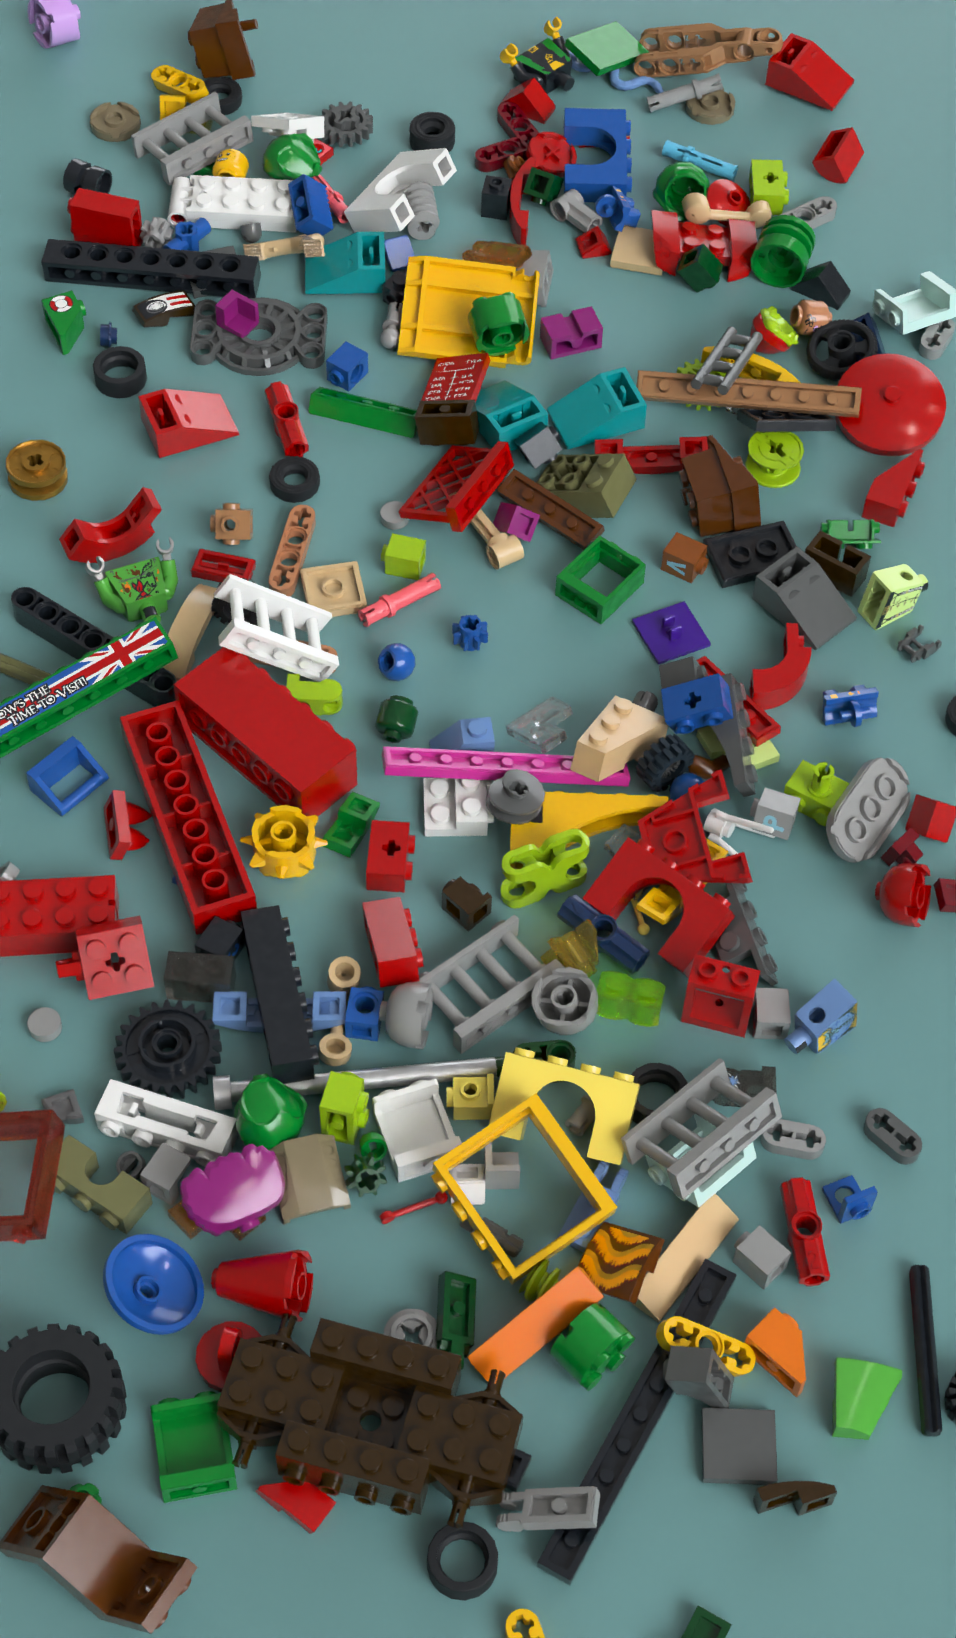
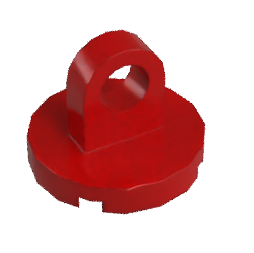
(218, 1349)

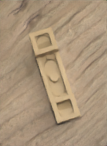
(189, 628)

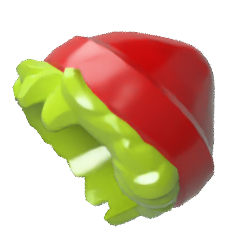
(776, 332)

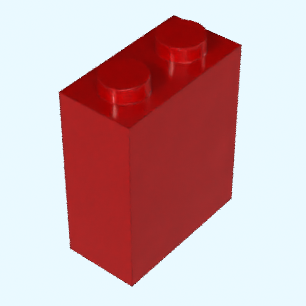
(105, 218)

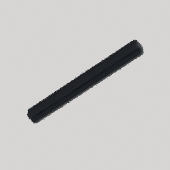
(925, 1351)

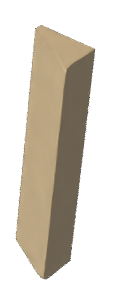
(685, 1256)

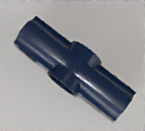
(617, 946)

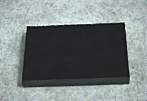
(784, 421)
(747, 552)

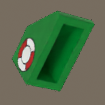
(64, 318)

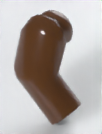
(704, 767)

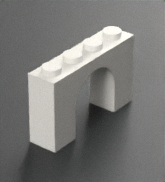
(383, 203)

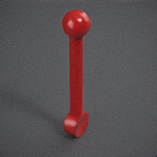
(388, 1216)

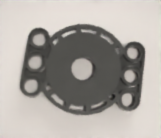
(268, 356)

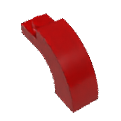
(783, 681)

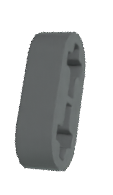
(892, 1136)

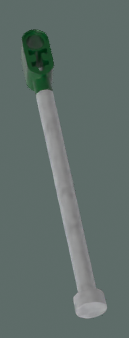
(227, 1092)

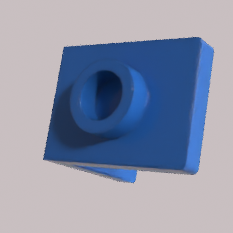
(853, 1206)

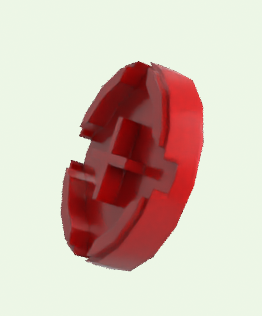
(551, 152)

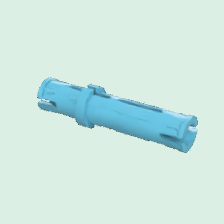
(706, 162)

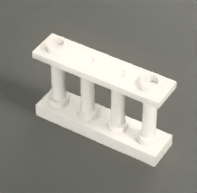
(269, 646)

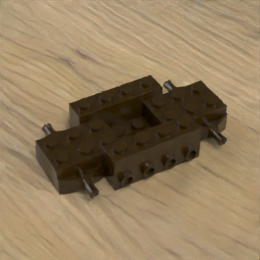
(317, 1406)

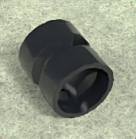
(81, 175)

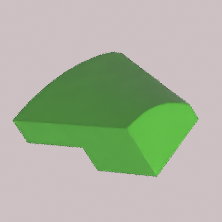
(860, 1396)

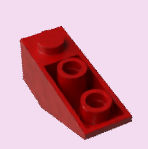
(890, 490)

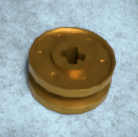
(36, 470)

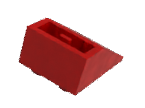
(807, 73)
(185, 420)

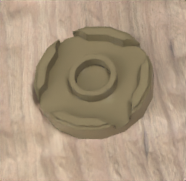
(712, 107)
(115, 121)

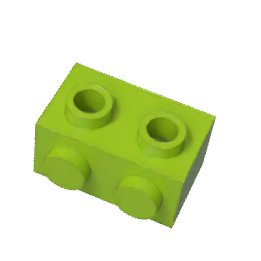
(344, 1107)

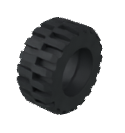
(83, 1433)

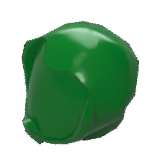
(291, 157)
(676, 182)
(269, 1112)

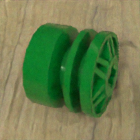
(783, 251)

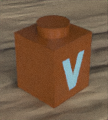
(684, 557)

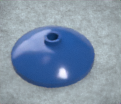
(163, 1274)

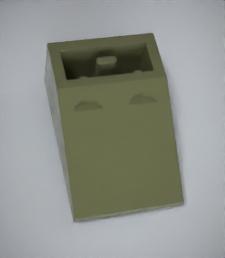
(590, 482)

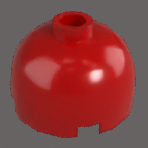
(904, 894)

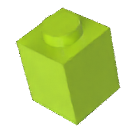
(404, 556)

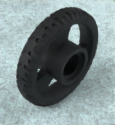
(841, 347)

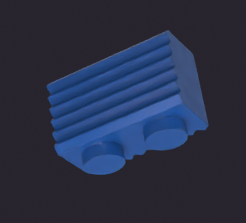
(310, 206)

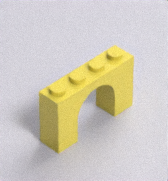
(612, 1097)

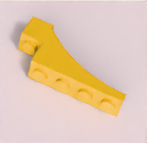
(583, 811)

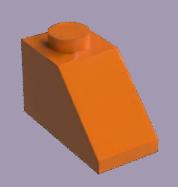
(780, 1349)

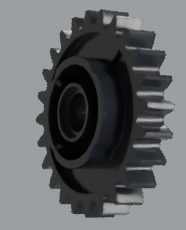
(151, 1069)

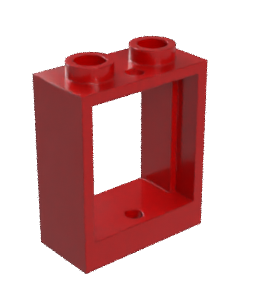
(715, 1010)

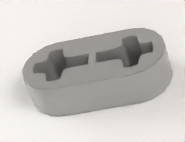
(941, 340)
(793, 1139)

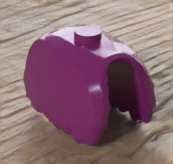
(234, 1190)

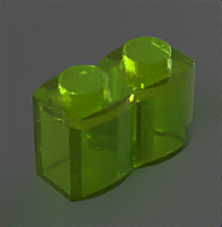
(630, 999)

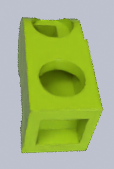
(317, 694)

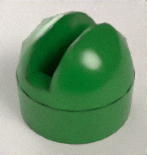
(376, 1137)

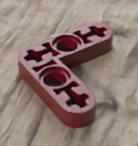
(492, 157)

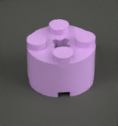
(54, 21)

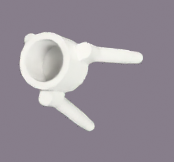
(722, 824)

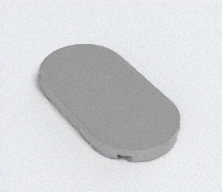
(868, 810)

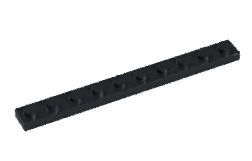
(634, 1426)

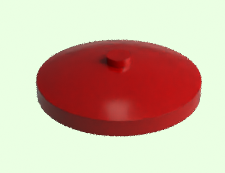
(898, 405)

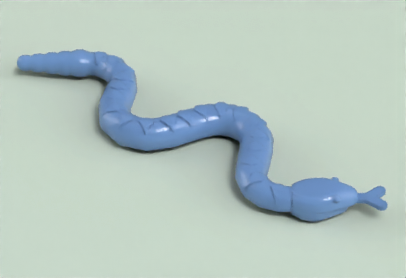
(618, 83)

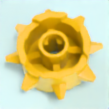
(283, 842)

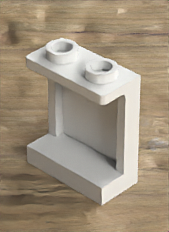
(414, 1127)

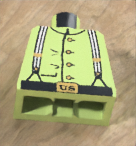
(891, 595)

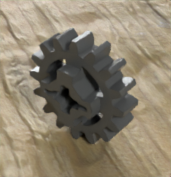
(347, 124)

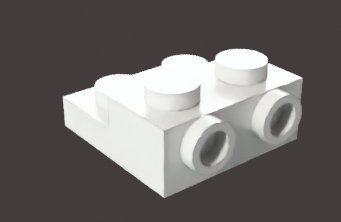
(290, 123)
(456, 807)

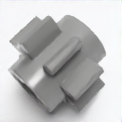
(156, 232)

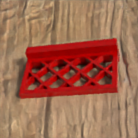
(472, 491)

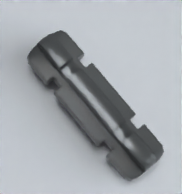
(511, 1243)

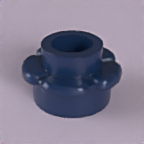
(108, 335)

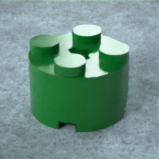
(498, 324)
(592, 1345)

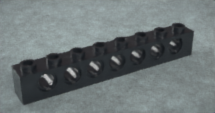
(150, 268)

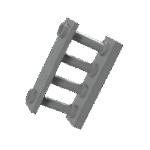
(199, 153)
(493, 1012)
(719, 1146)

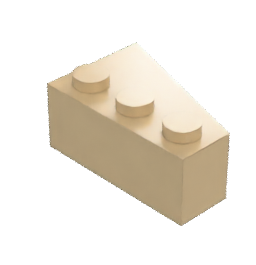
(616, 738)

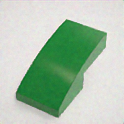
(351, 824)

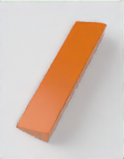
(536, 1325)

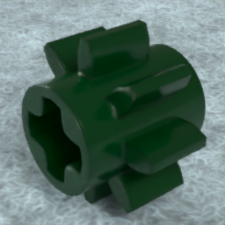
(367, 1184)

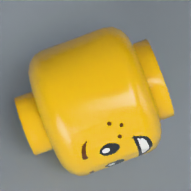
(231, 164)

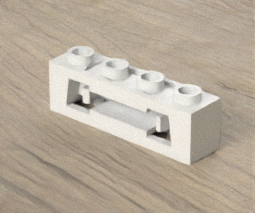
(165, 1122)

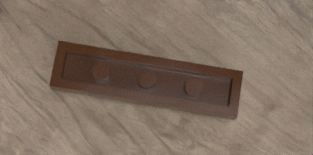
(552, 510)

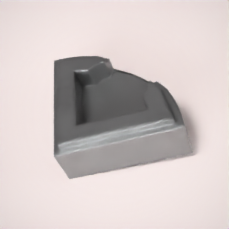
(65, 1106)

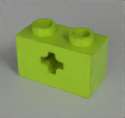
(768, 184)

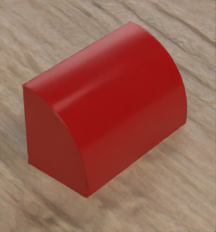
(838, 155)

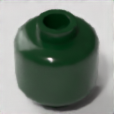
(396, 718)

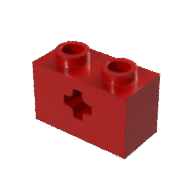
(388, 856)

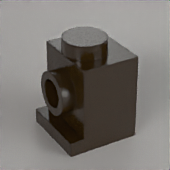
(465, 902)

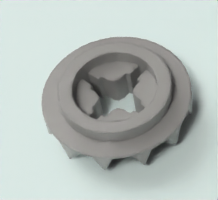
(412, 1321)

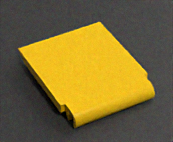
(440, 298)

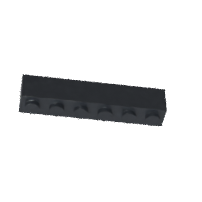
(277, 995)

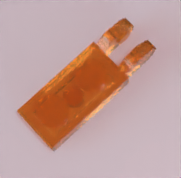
(498, 253)

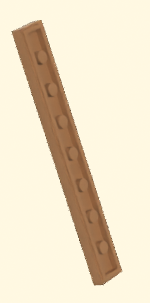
(752, 394)

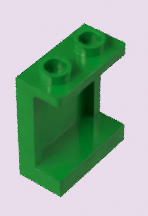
(192, 1448)

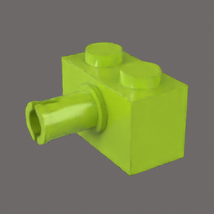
(816, 788)

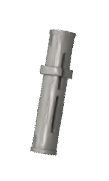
(684, 93)

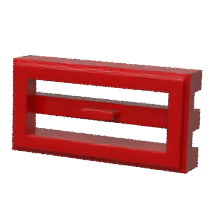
(220, 571)

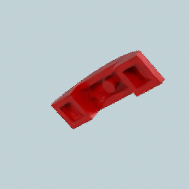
(517, 217)
(654, 459)

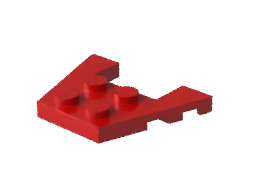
(678, 834)

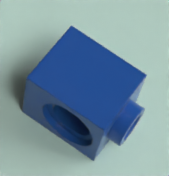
(347, 366)
(363, 1025)

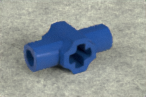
(188, 235)

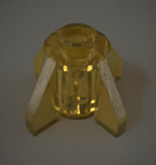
(575, 949)

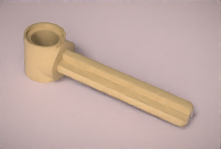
(500, 547)

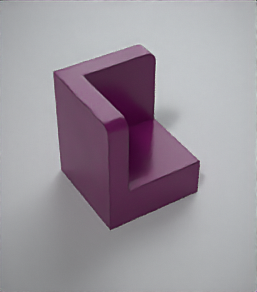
(237, 314)
(516, 521)

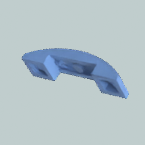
(242, 1013)

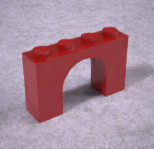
(637, 868)

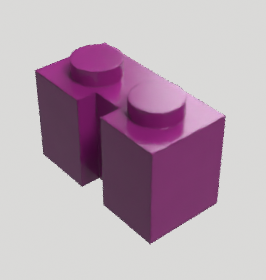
(571, 334)

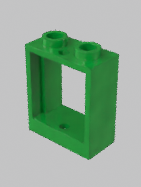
(585, 598)

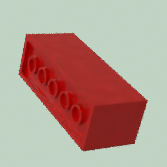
(267, 733)

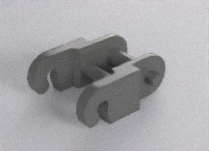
(924, 651)

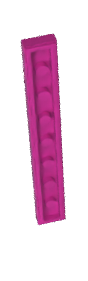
(488, 765)

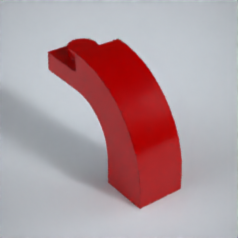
(114, 537)

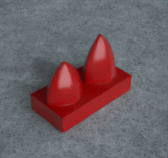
(118, 817)

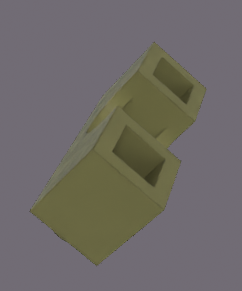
(116, 1203)

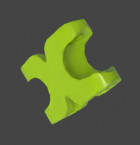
(544, 868)

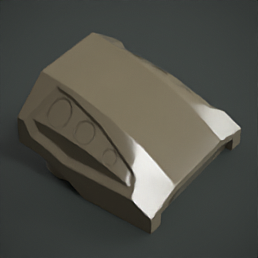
(311, 1176)

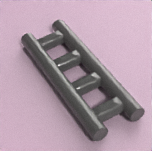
(732, 369)

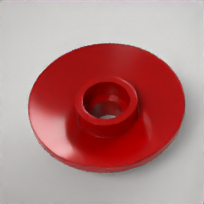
(727, 195)

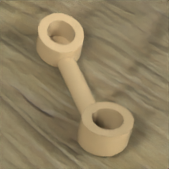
(698, 211)
(342, 975)

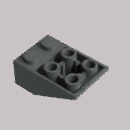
(801, 593)

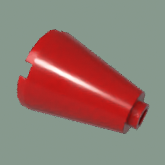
(267, 1282)

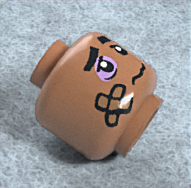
(809, 316)

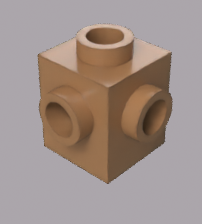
(243, 523)

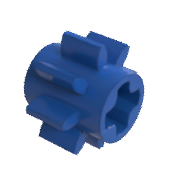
(470, 633)

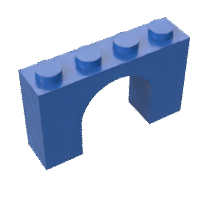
(604, 130)

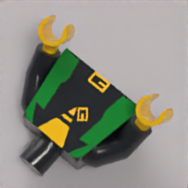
(546, 61)

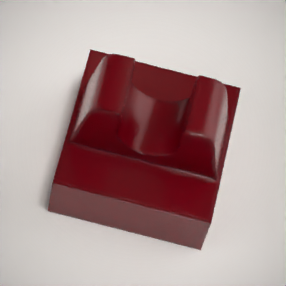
(903, 850)

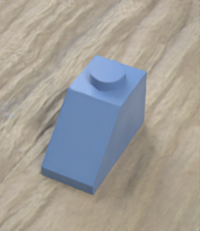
(466, 734)

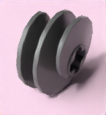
(515, 797)

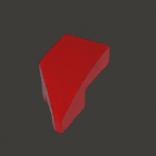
(302, 1503)

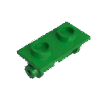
(861, 534)

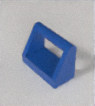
(57, 766)

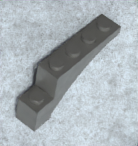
(731, 732)

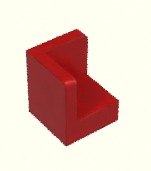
(931, 818)

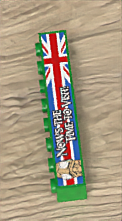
(83, 684)

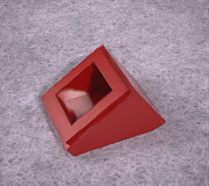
(593, 244)

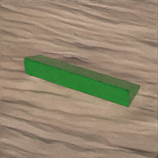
(363, 411)

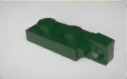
(456, 1314)

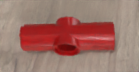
(286, 419)
(807, 1249)

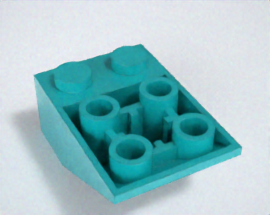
(348, 266)
(599, 409)
(507, 413)

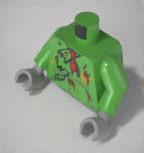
(138, 588)

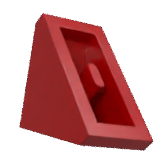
(532, 100)

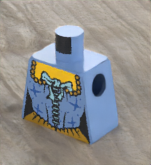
(823, 1019)

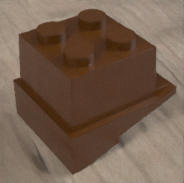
(221, 43)
(719, 491)

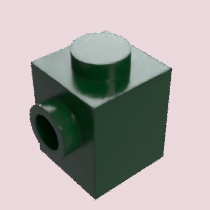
(543, 186)
(700, 268)

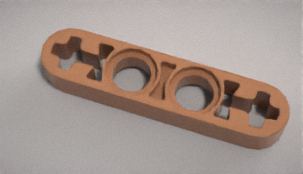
(293, 551)

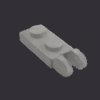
(550, 1509)

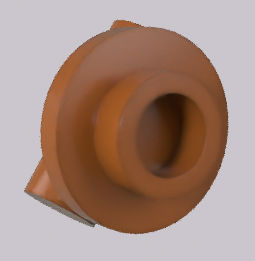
(512, 165)

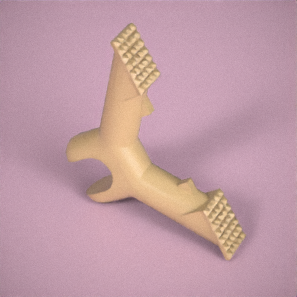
(310, 245)

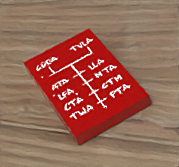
(457, 377)

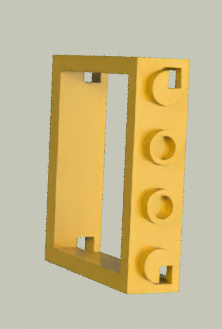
(567, 1154)

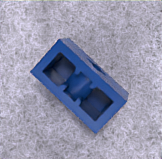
(697, 704)

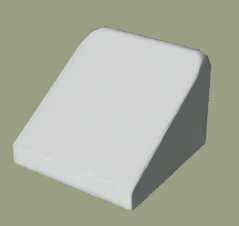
(471, 1181)

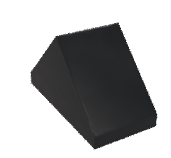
(824, 284)

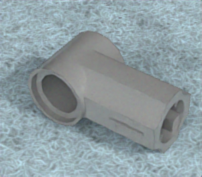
(571, 207)

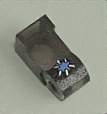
(749, 1082)

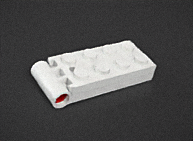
(232, 202)

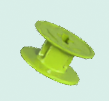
(774, 458)

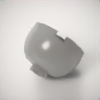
(565, 1001)
(408, 1014)

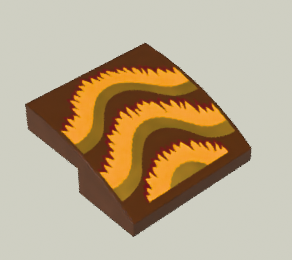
(619, 1260)

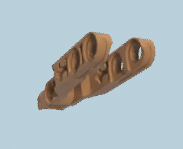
(714, 50)

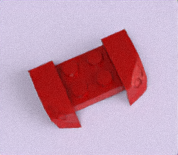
(729, 244)

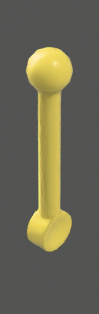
(643, 928)

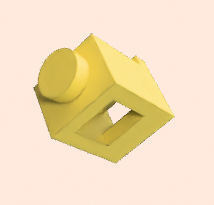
(471, 1097)

